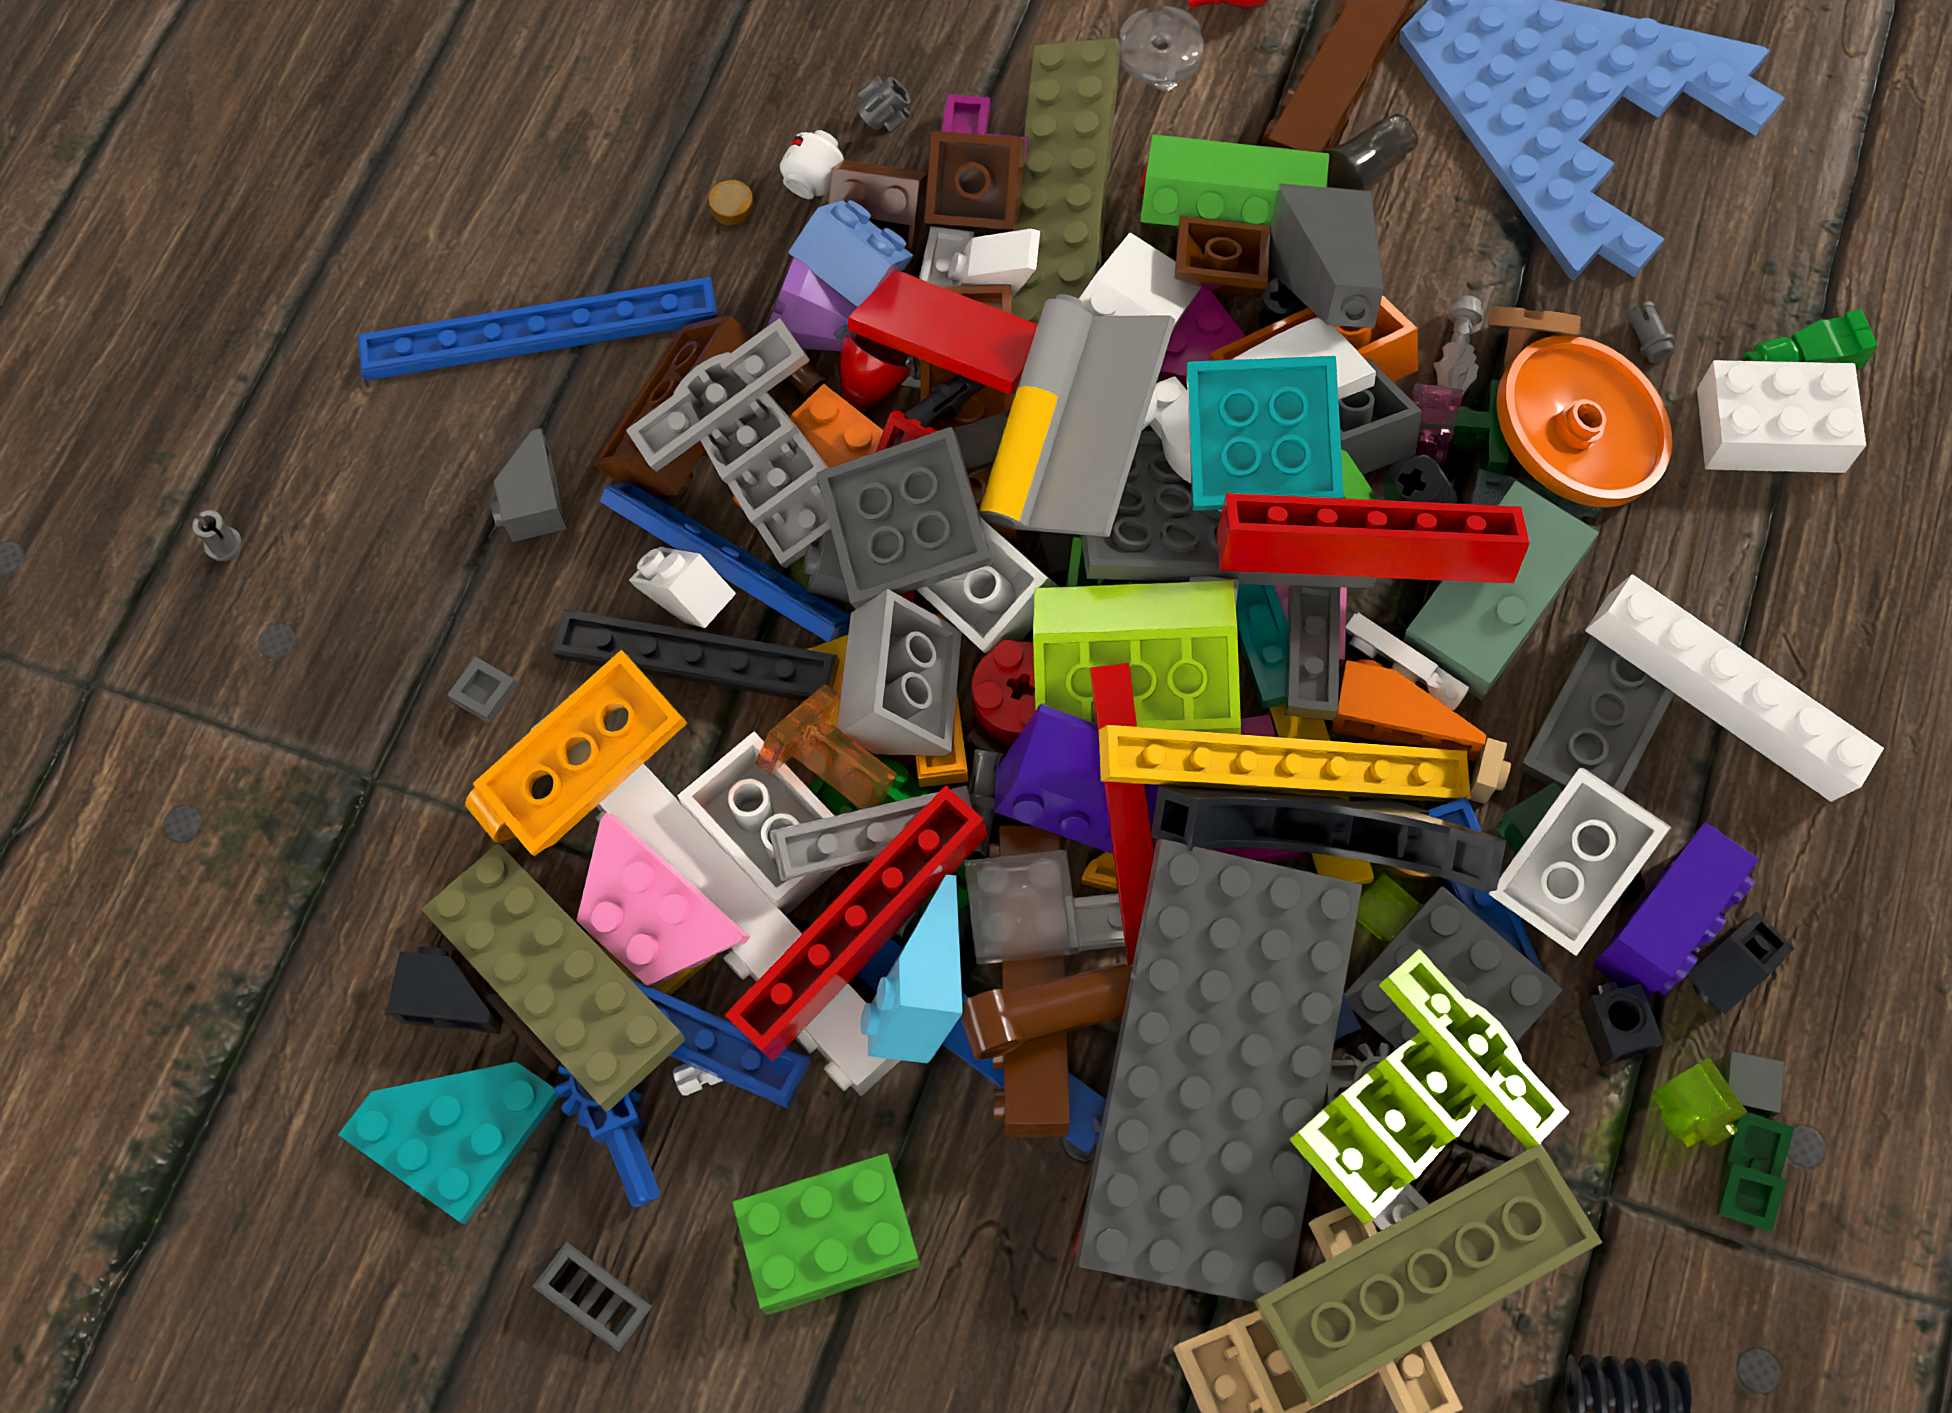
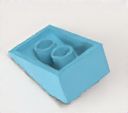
(922, 989)

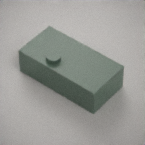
(1481, 625)

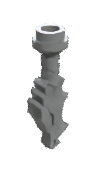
(1458, 362)

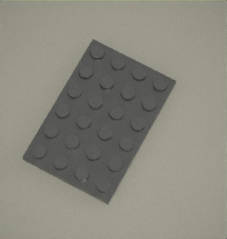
(1165, 540)

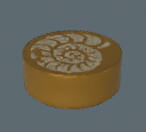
(731, 202)

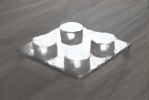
(1021, 907)

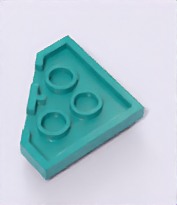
(452, 1131)

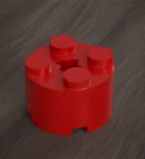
(997, 679)

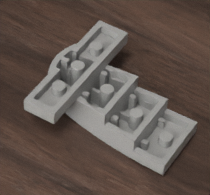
(747, 439)

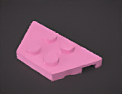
(648, 909)

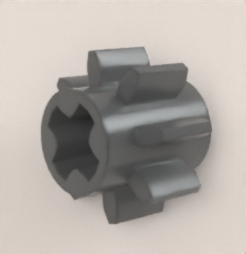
(884, 103)

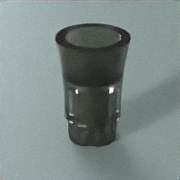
(1371, 154)

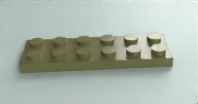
(554, 977)
(1426, 1273)

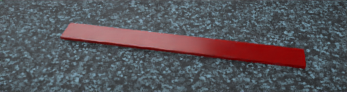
(1125, 805)

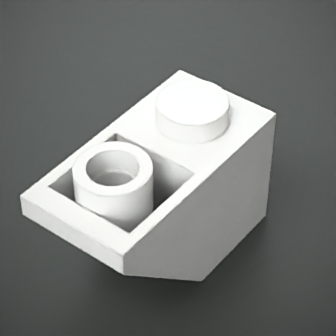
(682, 585)

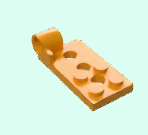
(504, 794)

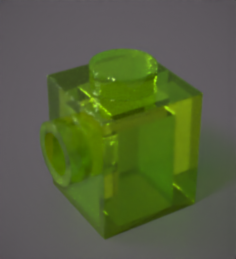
(1699, 1105)

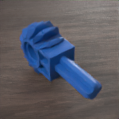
(618, 1131)

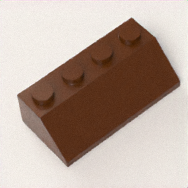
(690, 348)

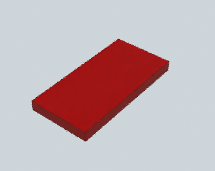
(946, 330)

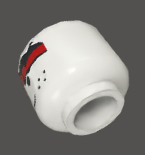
(810, 163)

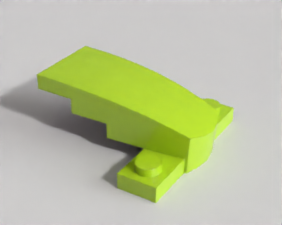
(1423, 1094)

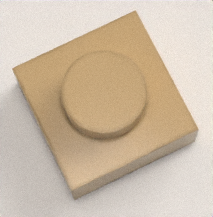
(1489, 771)

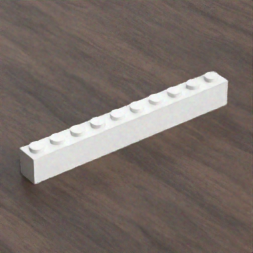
(681, 841)

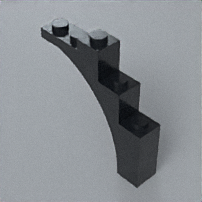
(1328, 825)

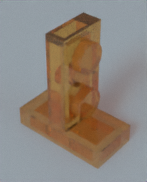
(827, 752)

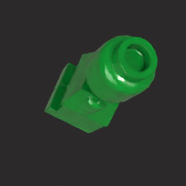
(1825, 341)

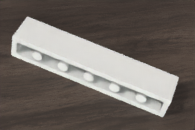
(1734, 689)

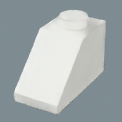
(997, 260)

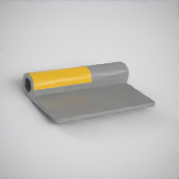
(1075, 420)

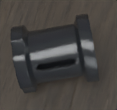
(1278, 304)

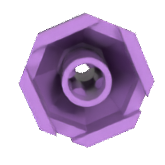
(811, 309)

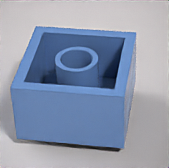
(849, 250)

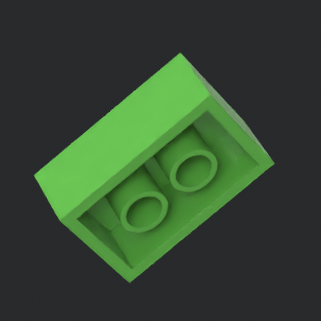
(825, 1234)

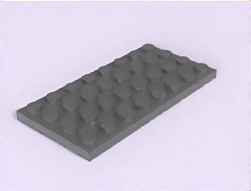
(1217, 1072)

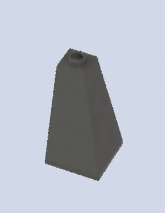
(1328, 252)

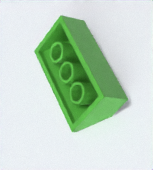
(1222, 180)

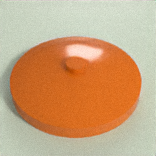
(1584, 421)

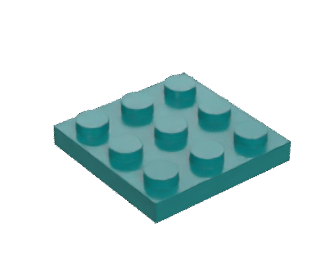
(1264, 428)

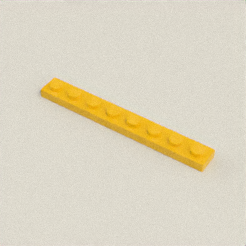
(1281, 764)

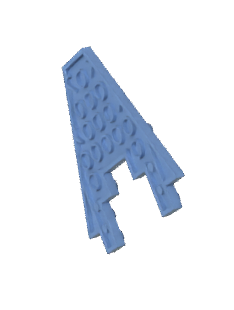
(1543, 74)

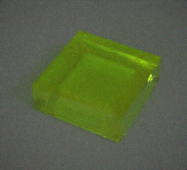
(1386, 909)

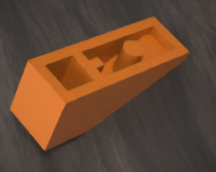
(1393, 710)

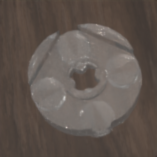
(1158, 66)

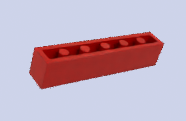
(1371, 538)
(858, 923)

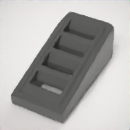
(629, 1322)

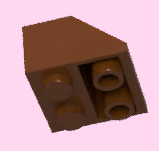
(888, 193)

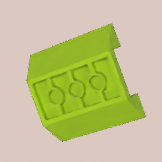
(1172, 636)

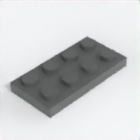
(1598, 721)

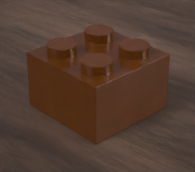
(974, 180)

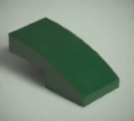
(1753, 1171)

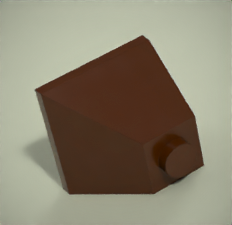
(1223, 256)

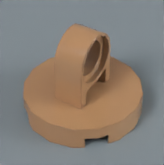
(1530, 327)

